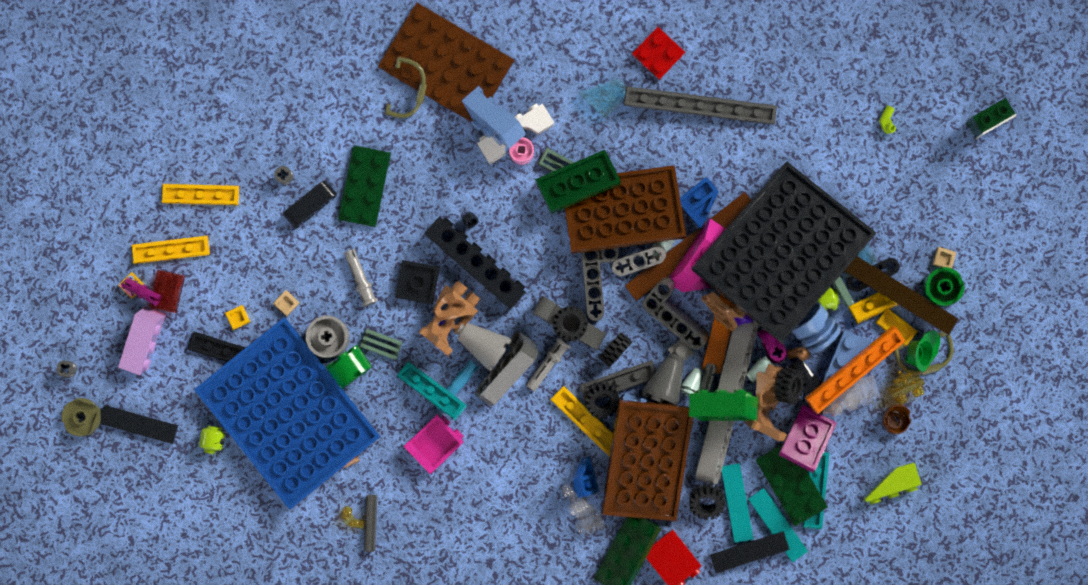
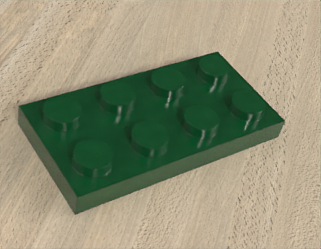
(578, 181)
(364, 186)
(792, 486)
(627, 552)

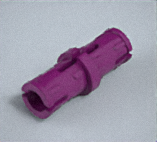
(141, 291)

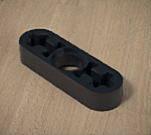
(883, 264)

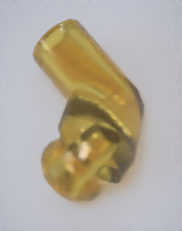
(349, 520)

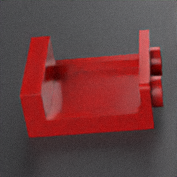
(673, 559)

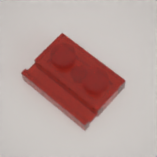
(170, 287)

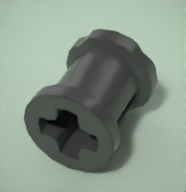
(279, 171)
(72, 369)

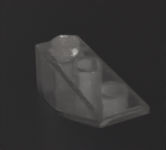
(860, 393)
(587, 514)

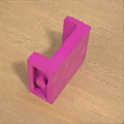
(434, 443)

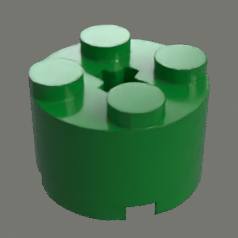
(952, 281)
(349, 366)

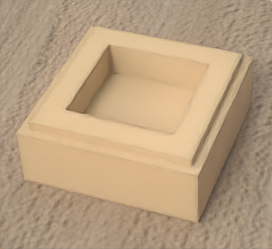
(944, 258)
(286, 303)

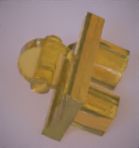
(905, 384)

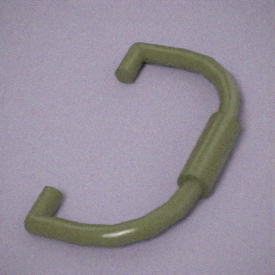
(420, 94)
(932, 368)

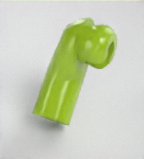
(885, 121)

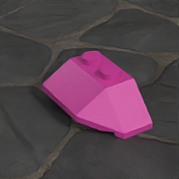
(683, 276)

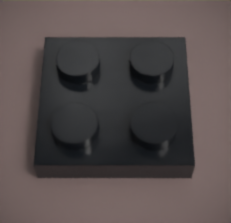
(417, 282)

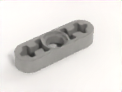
(624, 260)

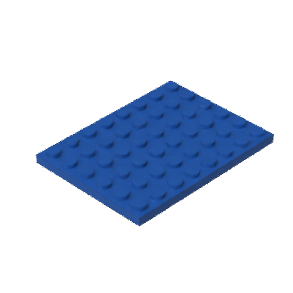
(287, 413)

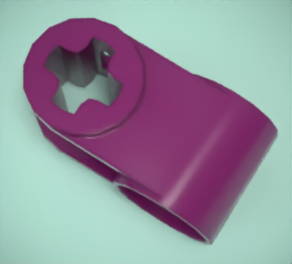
(771, 343)

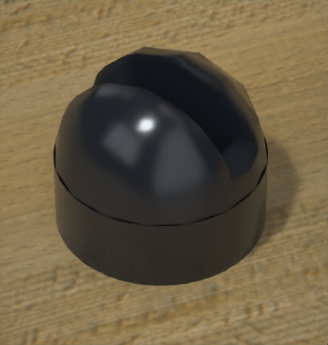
(466, 220)

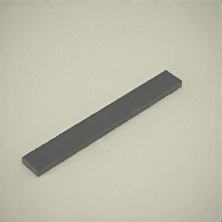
(700, 105)

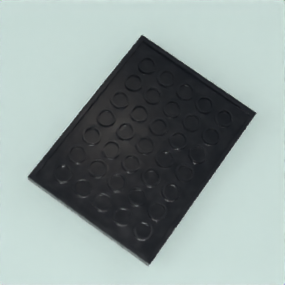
(783, 252)

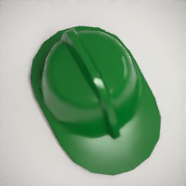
(923, 351)

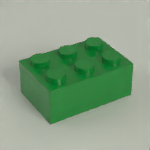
(723, 405)

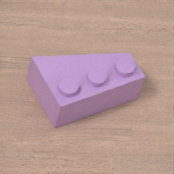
(141, 340)

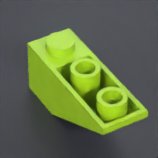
(897, 480)

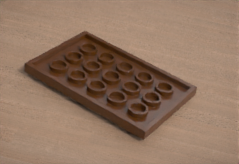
(450, 59)
(634, 213)
(647, 460)

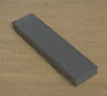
(625, 378)

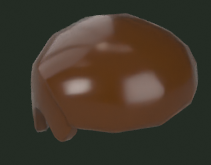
(891, 424)

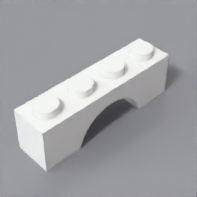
(535, 120)

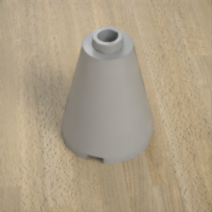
(483, 344)

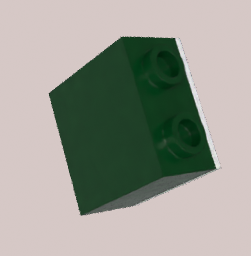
(991, 118)

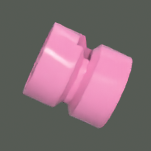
(522, 151)

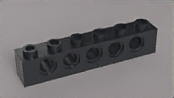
(435, 234)

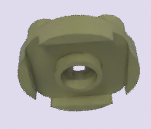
(92, 417)

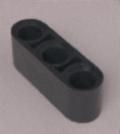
(309, 203)

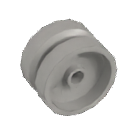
(319, 329)

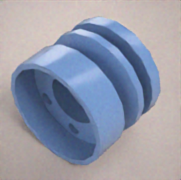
(817, 329)

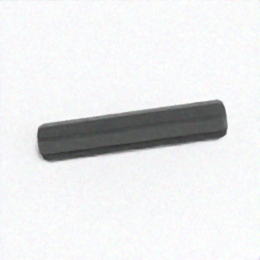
(370, 523)

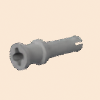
(363, 286)
(553, 355)

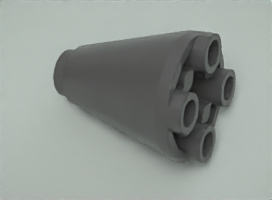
(666, 381)

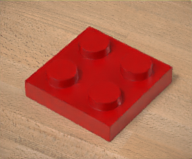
(658, 53)

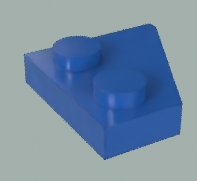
(699, 201)
(585, 479)

